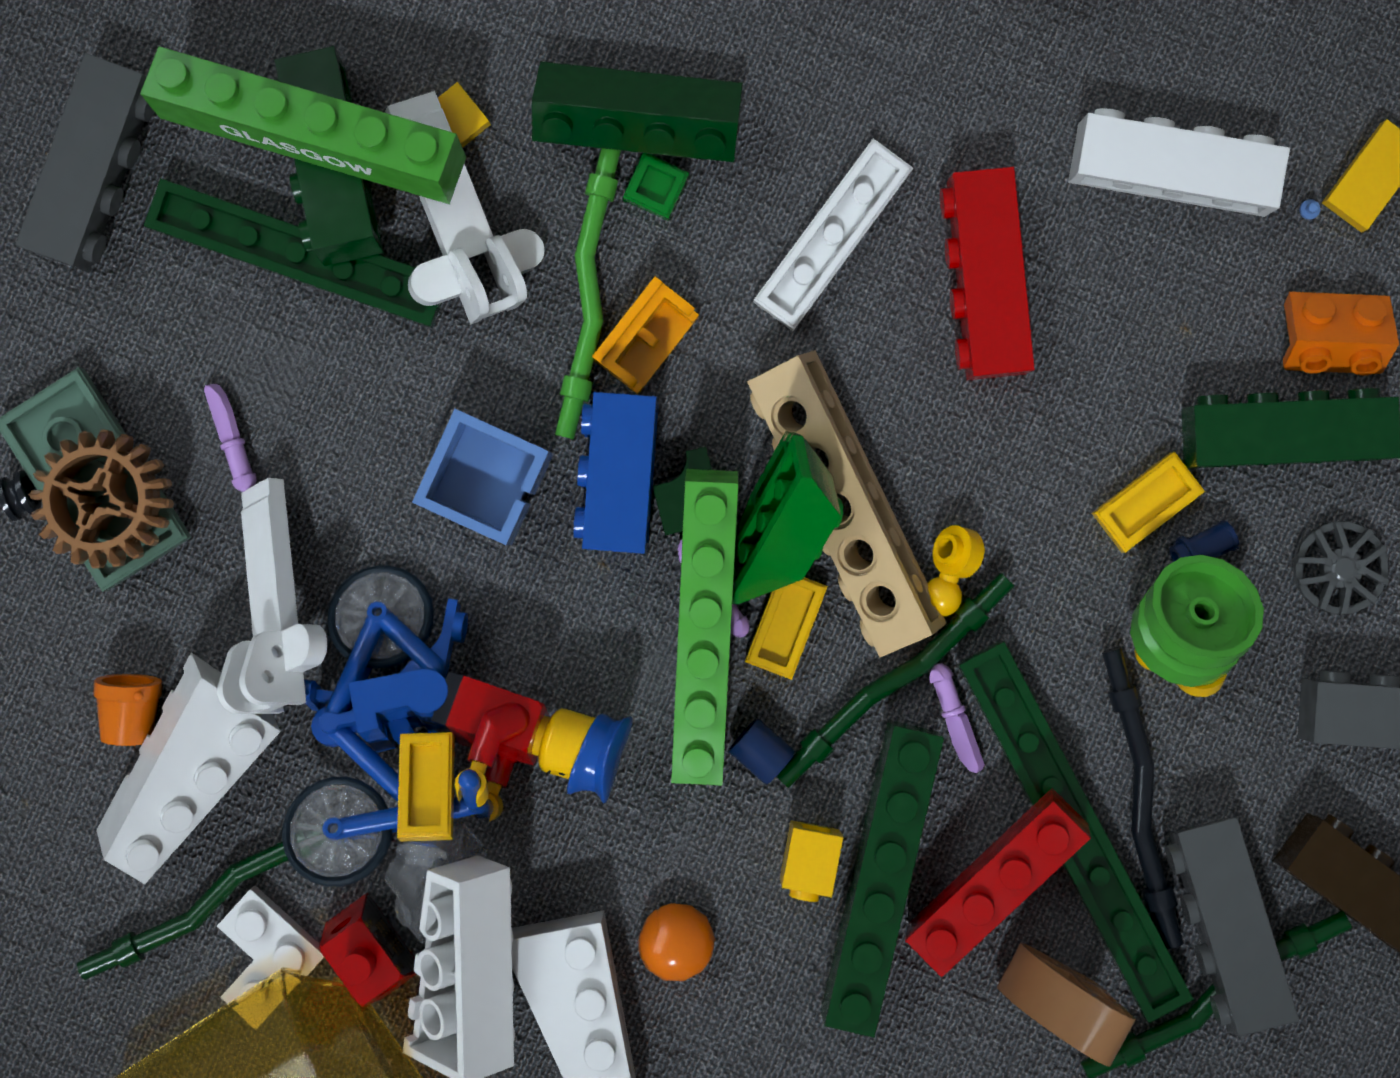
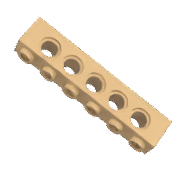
(871, 516)

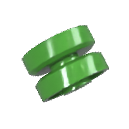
(1196, 620)

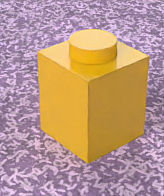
(810, 861)

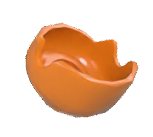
(676, 942)

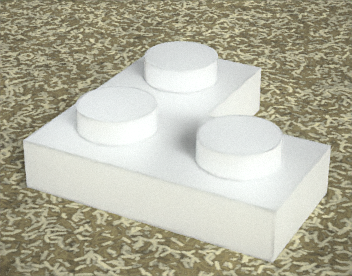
(269, 939)

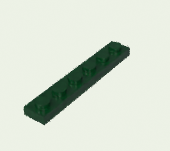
(279, 249)

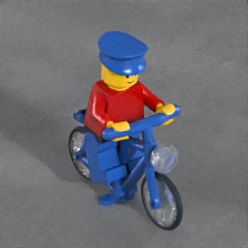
(379, 620)

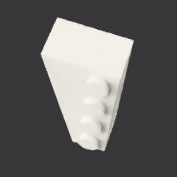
(180, 772)
(465, 971)
(575, 994)

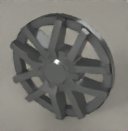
(1341, 567)

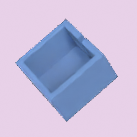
(482, 477)

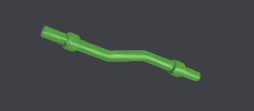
(577, 387)

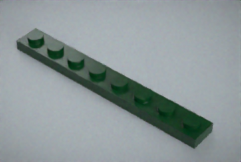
(1095, 866)

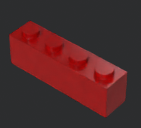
(988, 273)
(997, 882)

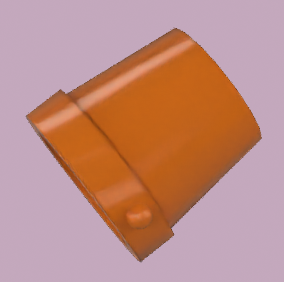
(126, 707)

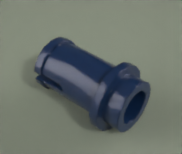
(1210, 542)

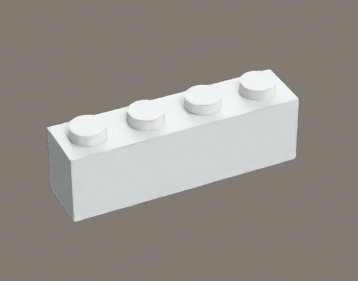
(1179, 163)

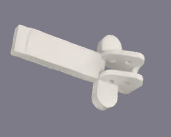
(463, 234)
(269, 669)

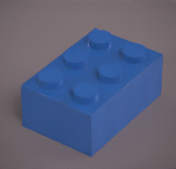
(617, 472)

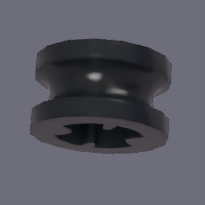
(15, 497)

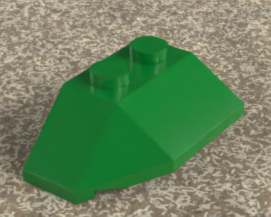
(784, 520)

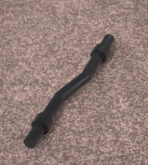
(1158, 893)

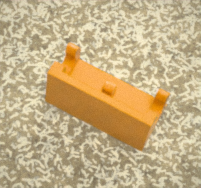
(646, 335)

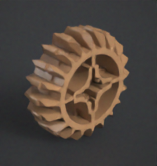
(91, 518)

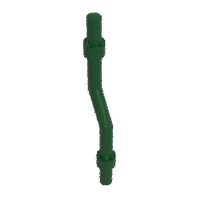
(819, 743)
(1297, 942)
(132, 947)

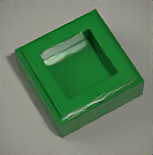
(656, 186)

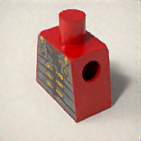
(366, 951)

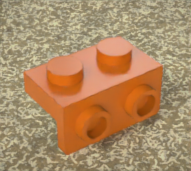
(1339, 333)

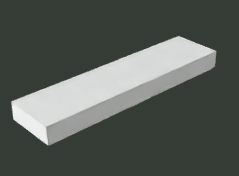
(833, 234)

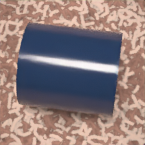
(761, 751)

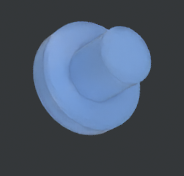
(1309, 209)

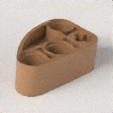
(1066, 1003)

